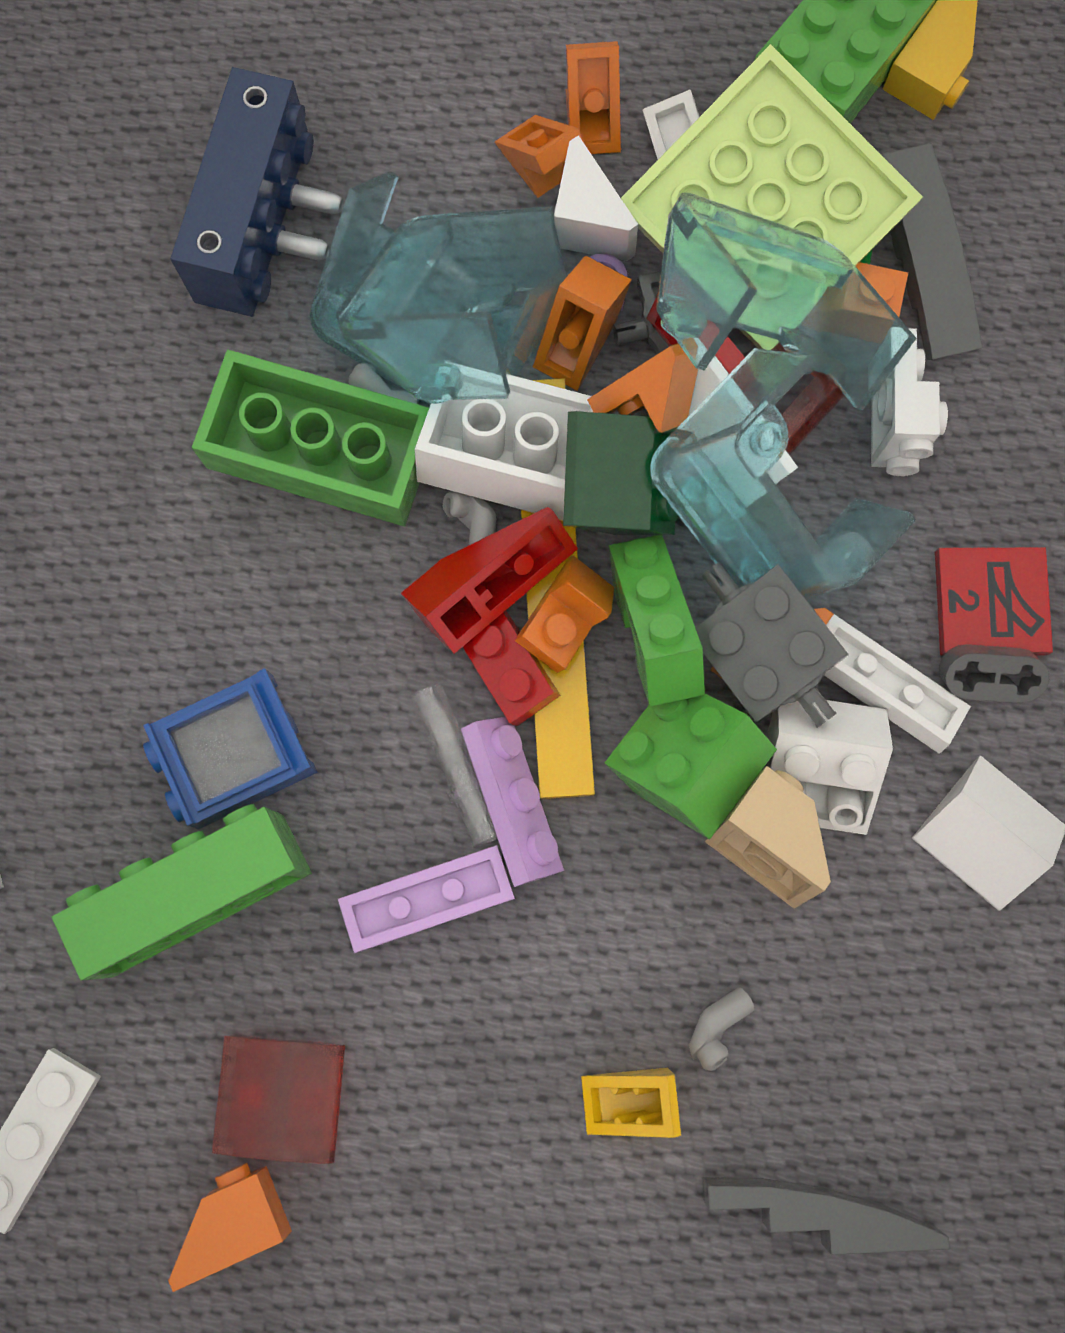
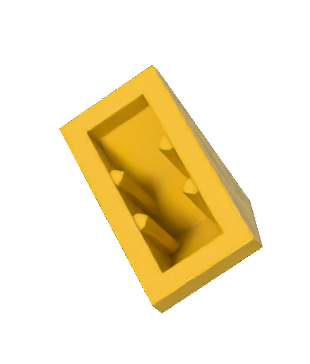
(632, 1103)

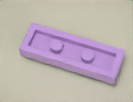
(512, 800)
(425, 899)

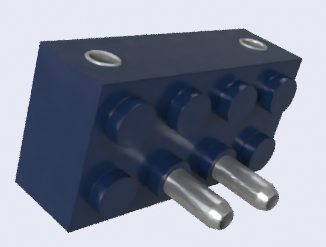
(244, 194)

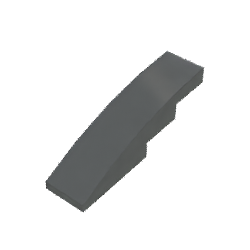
(934, 258)
(845, 1221)

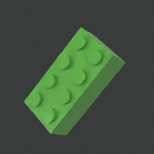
(847, 45)
(312, 437)
(181, 893)

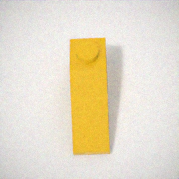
(935, 58)

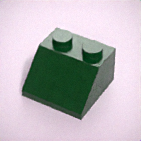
(611, 475)

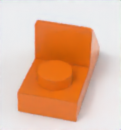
(594, 94)
(538, 151)
(660, 385)
(566, 614)

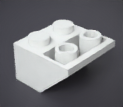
(835, 763)

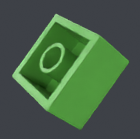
(692, 759)

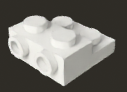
(906, 416)

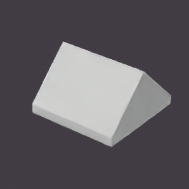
(589, 210)
(992, 834)

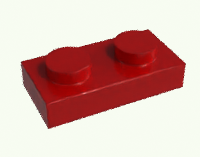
(510, 670)

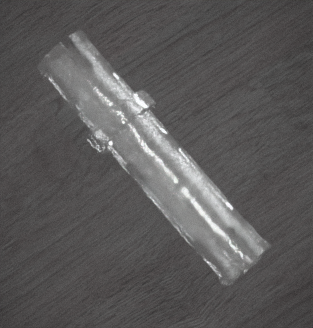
(455, 762)

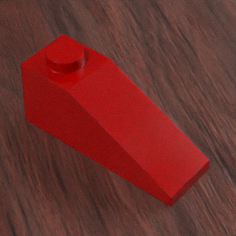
(487, 577)

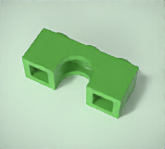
(660, 621)

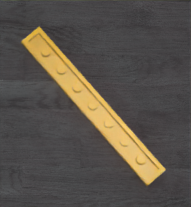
(563, 724)

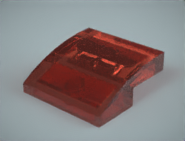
(279, 1099)

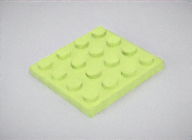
(782, 156)

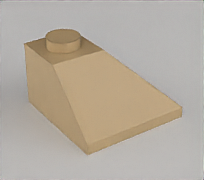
(776, 838)

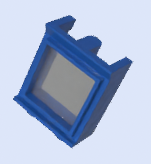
(227, 751)

